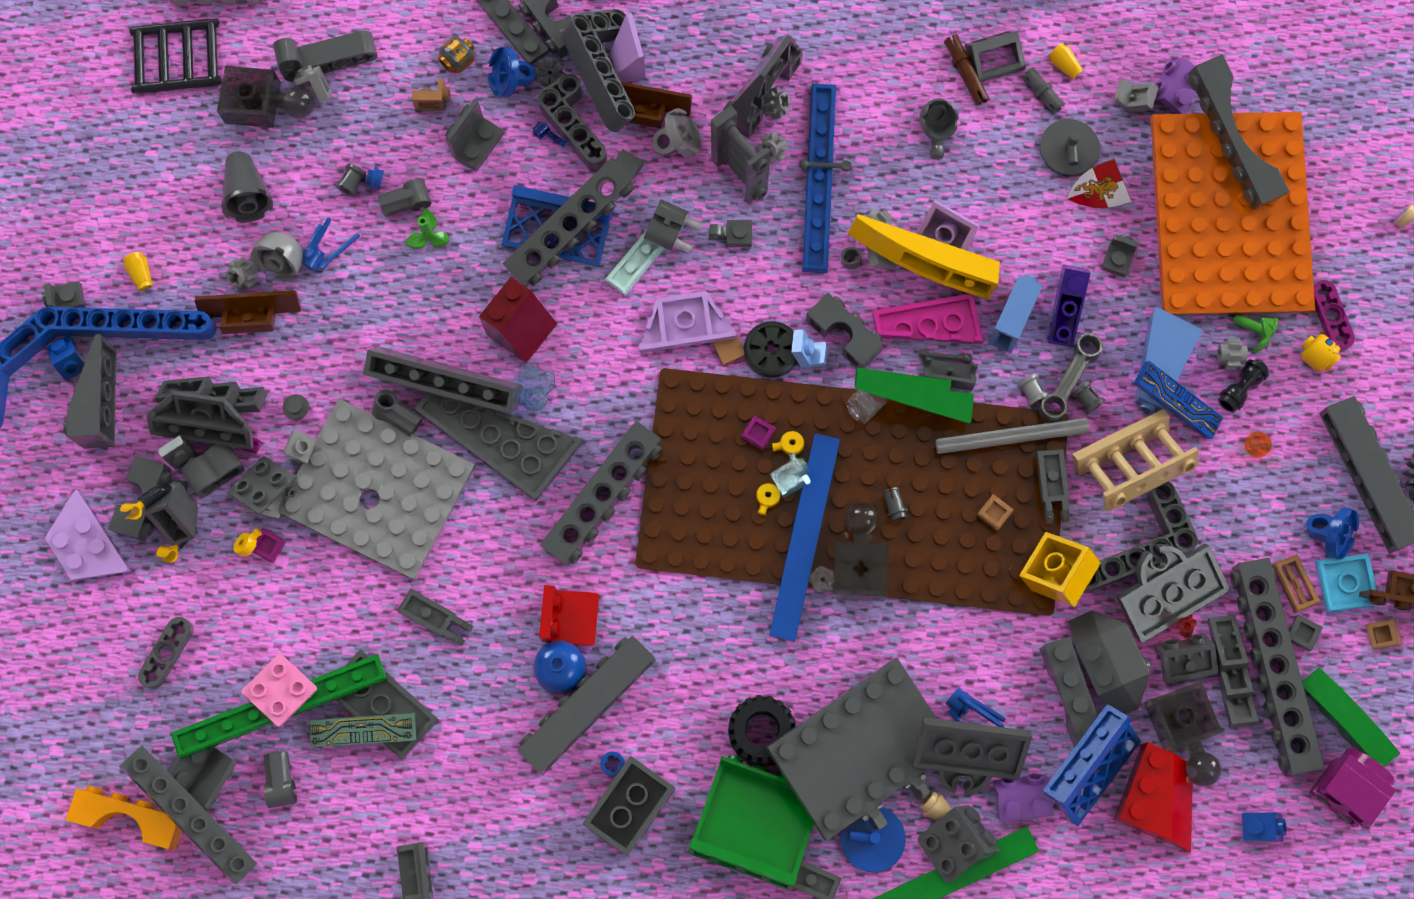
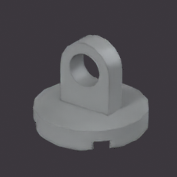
(682, 135)

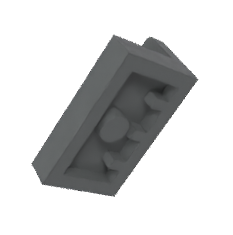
(1187, 658)

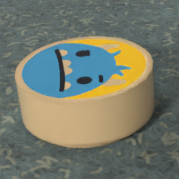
(1405, 216)

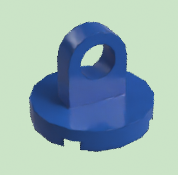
(506, 73)
(1337, 533)

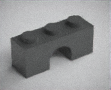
(538, 12)
(831, 315)
(146, 475)

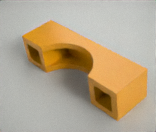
(93, 809)

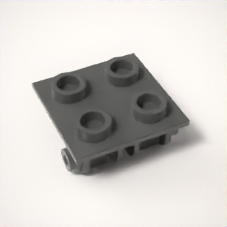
(263, 485)

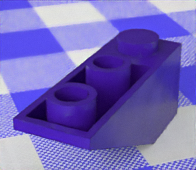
(1068, 305)

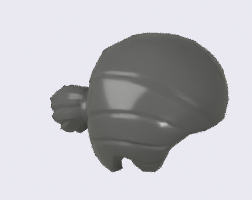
(938, 122)

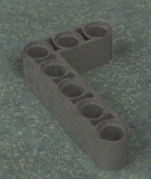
(584, 40)
(1170, 536)

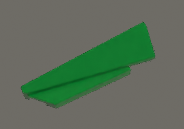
(917, 391)

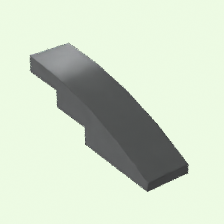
(242, 399)
(1233, 671)

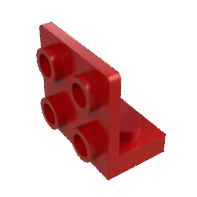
(568, 616)

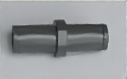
(1043, 90)

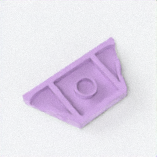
(685, 322)
(83, 543)

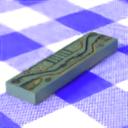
(362, 730)

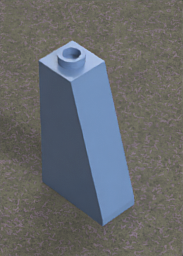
(1168, 346)

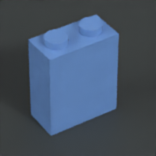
(1015, 313)

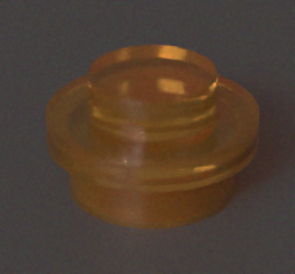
(1258, 444)

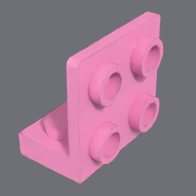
(279, 690)

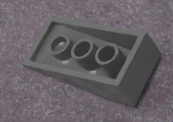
(92, 407)

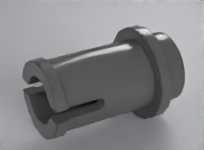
(895, 506)

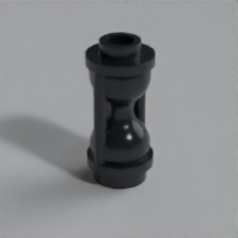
(1236, 394)

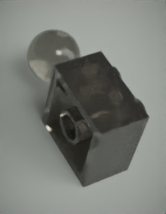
(253, 96)
(872, 557)
(1201, 723)

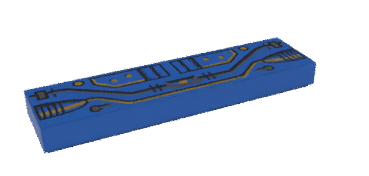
(1178, 400)

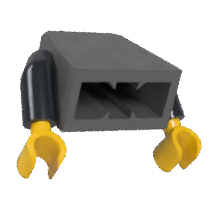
(171, 512)

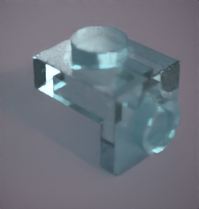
(791, 476)

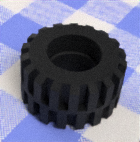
(741, 716)

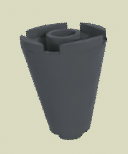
(244, 190)

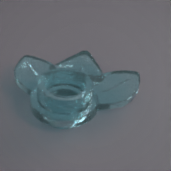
(534, 383)

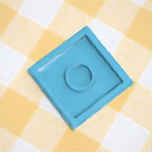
(1343, 581)

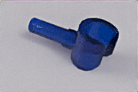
(542, 129)

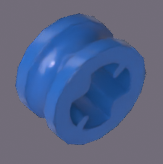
(604, 761)

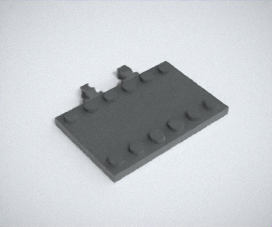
(856, 751)

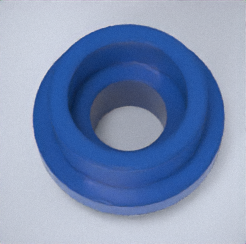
(374, 178)

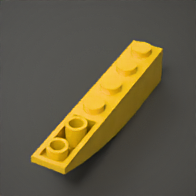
(929, 257)

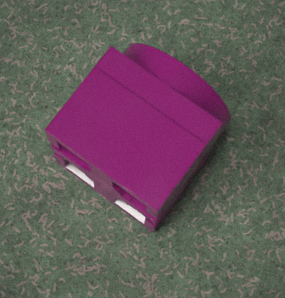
(1355, 788)

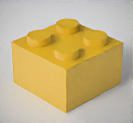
(1060, 569)

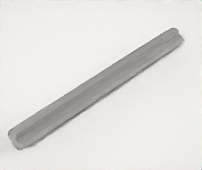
(1012, 435)

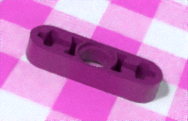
(1346, 330)

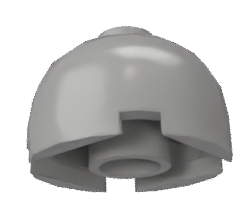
(278, 251)

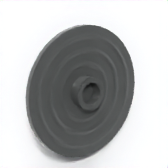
(1069, 147)

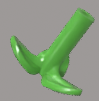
(427, 223)
(1265, 329)

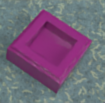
(758, 433)
(269, 545)

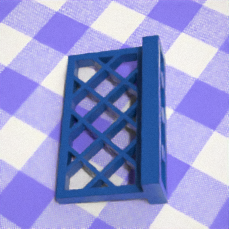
(552, 202)
(1081, 765)

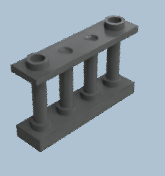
(732, 148)

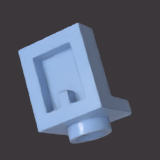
(806, 352)

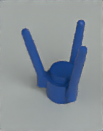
(314, 257)
(962, 702)

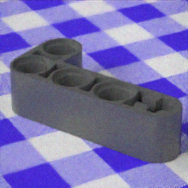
(328, 54)
(576, 127)

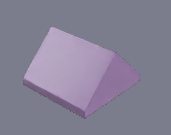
(948, 226)

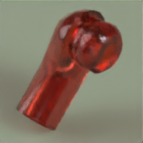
(1186, 626)

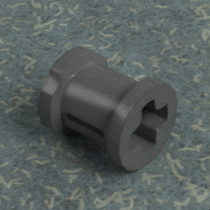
(350, 180)
(1087, 397)

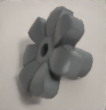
(549, 70)

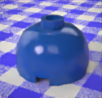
(559, 667)

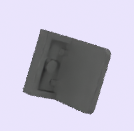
(957, 842)

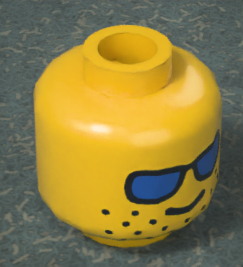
(1320, 353)

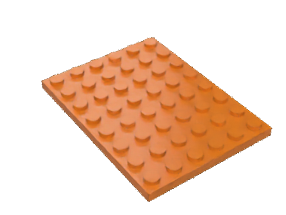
(1210, 241)

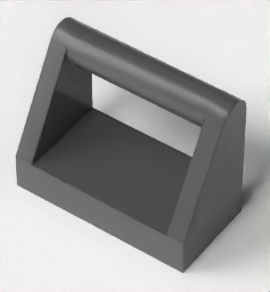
(1009, 37)

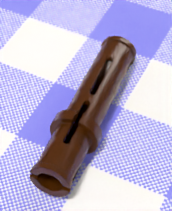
(962, 61)

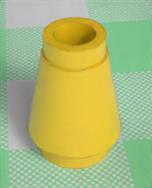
(1065, 60)
(138, 269)

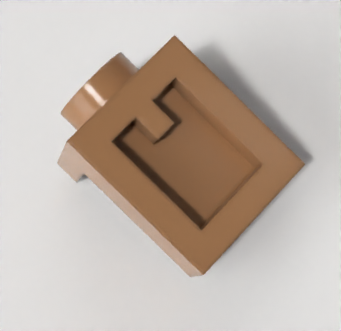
(432, 100)

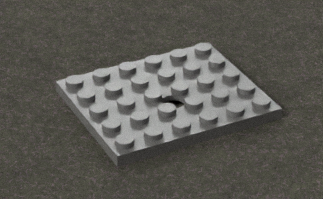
(412, 476)

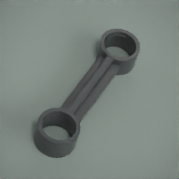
(1070, 378)

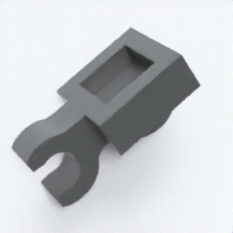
(737, 233)

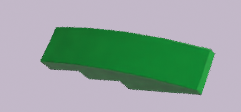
(1349, 718)

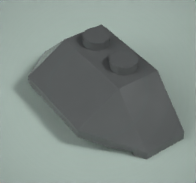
(200, 420)
(1111, 660)

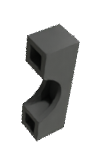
(1068, 677)

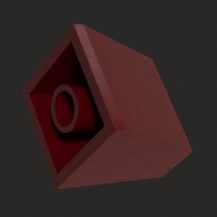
(517, 320)

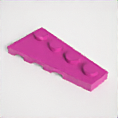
(934, 320)

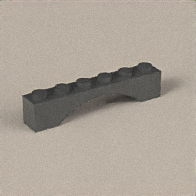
(1259, 180)

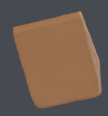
(1384, 634)

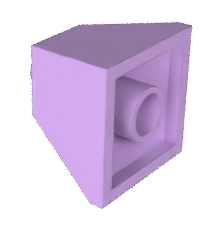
(627, 52)

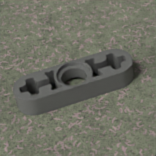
(155, 653)

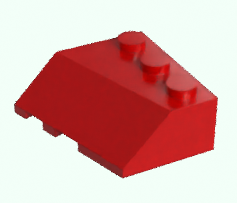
(1158, 797)

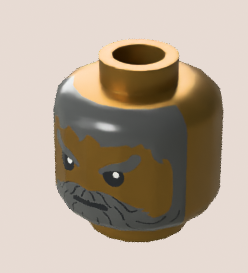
(456, 54)

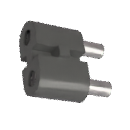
(667, 224)

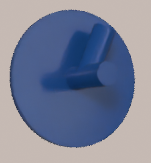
(871, 848)

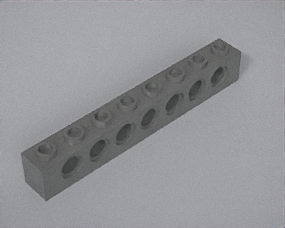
(1288, 677)

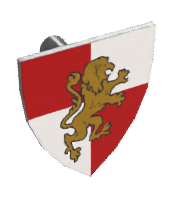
(1100, 187)

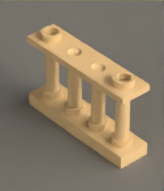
(1134, 438)

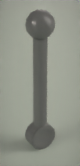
(845, 165)
(967, 358)

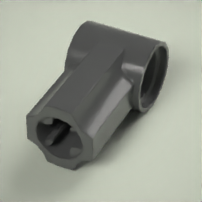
(409, 197)
(396, 412)
(280, 785)

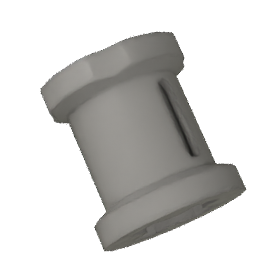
(1032, 389)

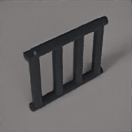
(188, 80)

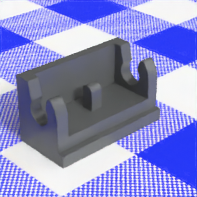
(961, 375)
(415, 871)

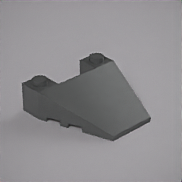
(779, 59)

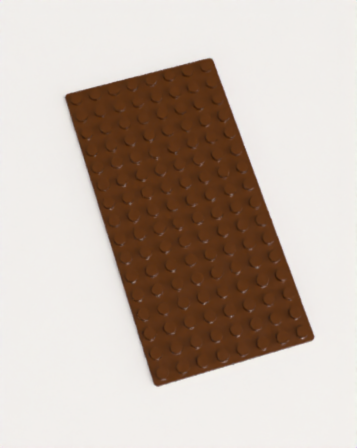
(705, 483)

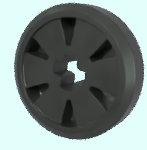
(763, 362)

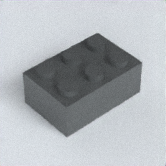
(629, 806)

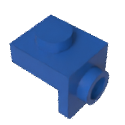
(65, 357)
(1263, 826)

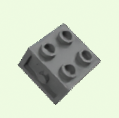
(472, 137)
(203, 774)

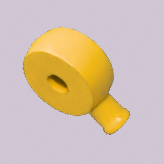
(786, 447)
(764, 501)
(246, 543)

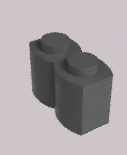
(212, 469)

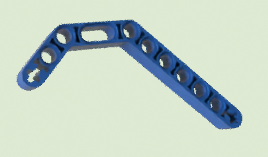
(88, 327)

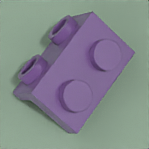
(1174, 86)
(1023, 798)

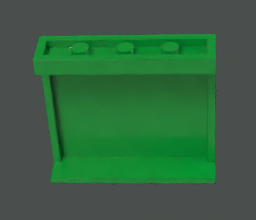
(752, 824)

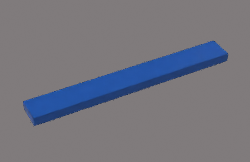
(819, 179)
(804, 539)

